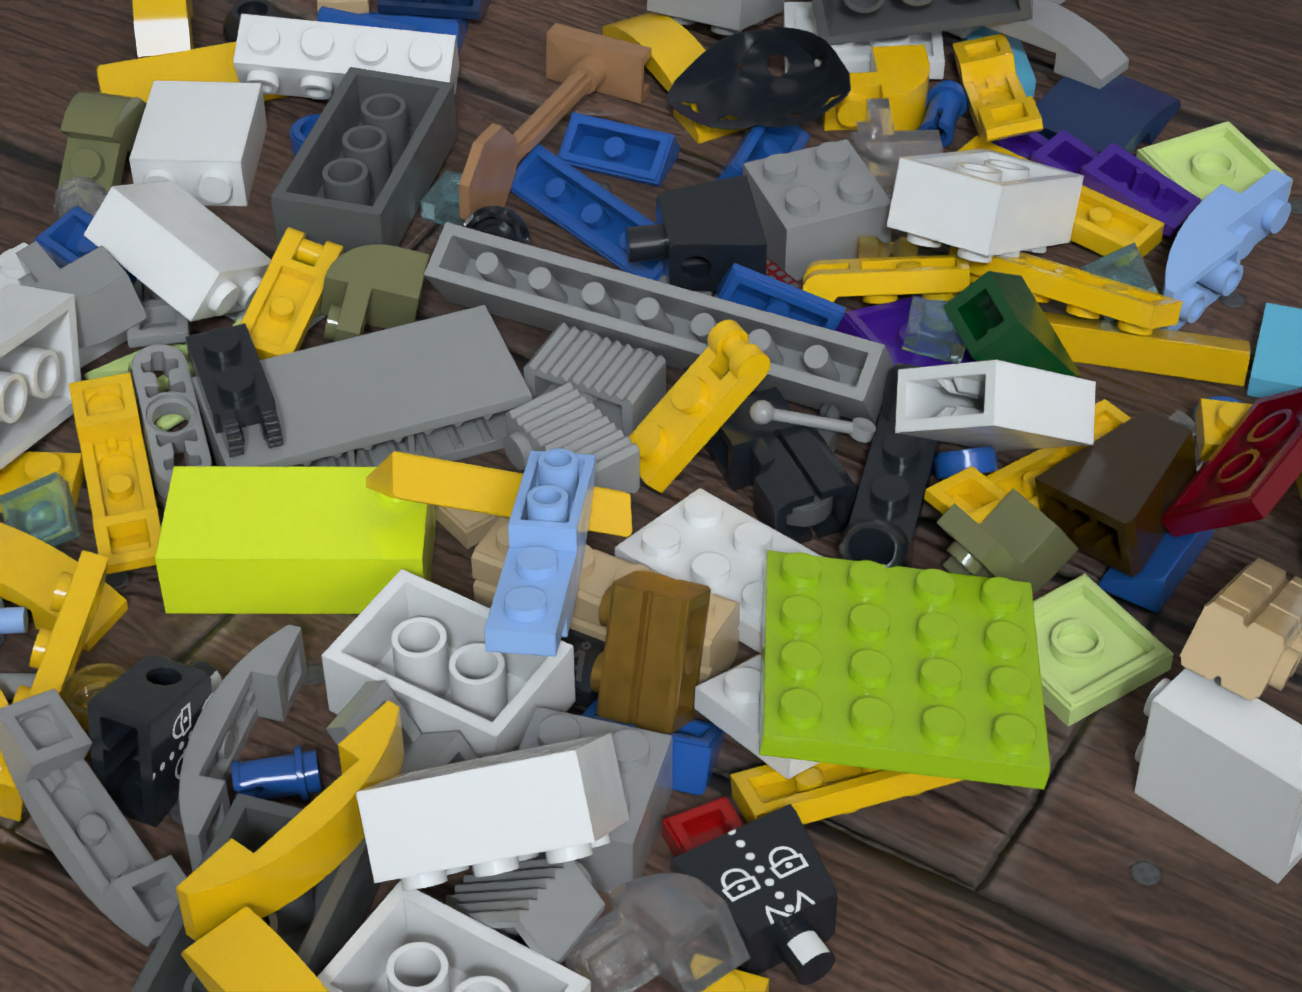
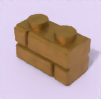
(650, 651)

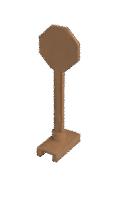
(583, 65)

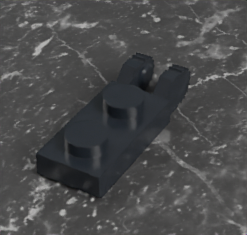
(234, 386)

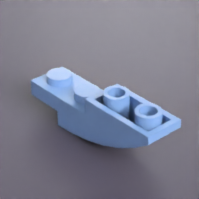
(1216, 238)
(543, 555)

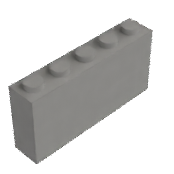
(406, 389)

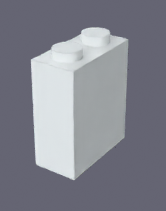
(202, 139)
(178, 249)
(995, 406)
(1225, 770)

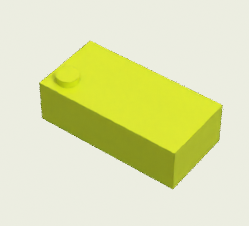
(285, 540)

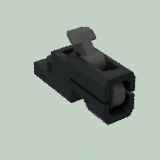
(789, 467)

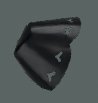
(754, 92)

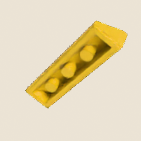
(200, 65)
(1161, 353)
(482, 490)

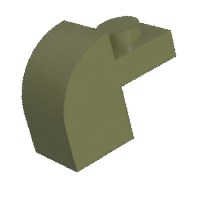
(100, 136)
(372, 287)
(1010, 543)

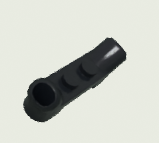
(890, 490)

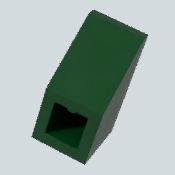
(1005, 323)

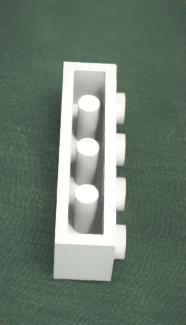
(314, 56)

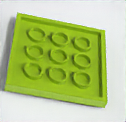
(901, 670)

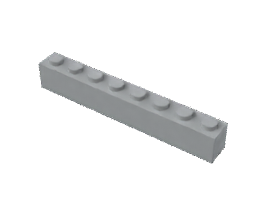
(550, 288)

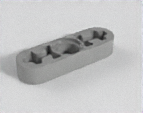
(178, 400)

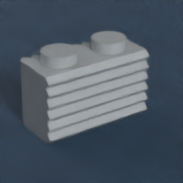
(611, 376)
(571, 423)
(534, 905)

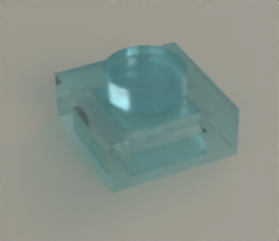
(442, 200)
(1123, 266)
(932, 332)
(42, 510)

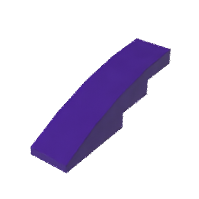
(1111, 173)

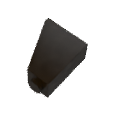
(1119, 488)

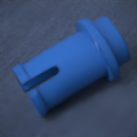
(945, 105)
(279, 776)

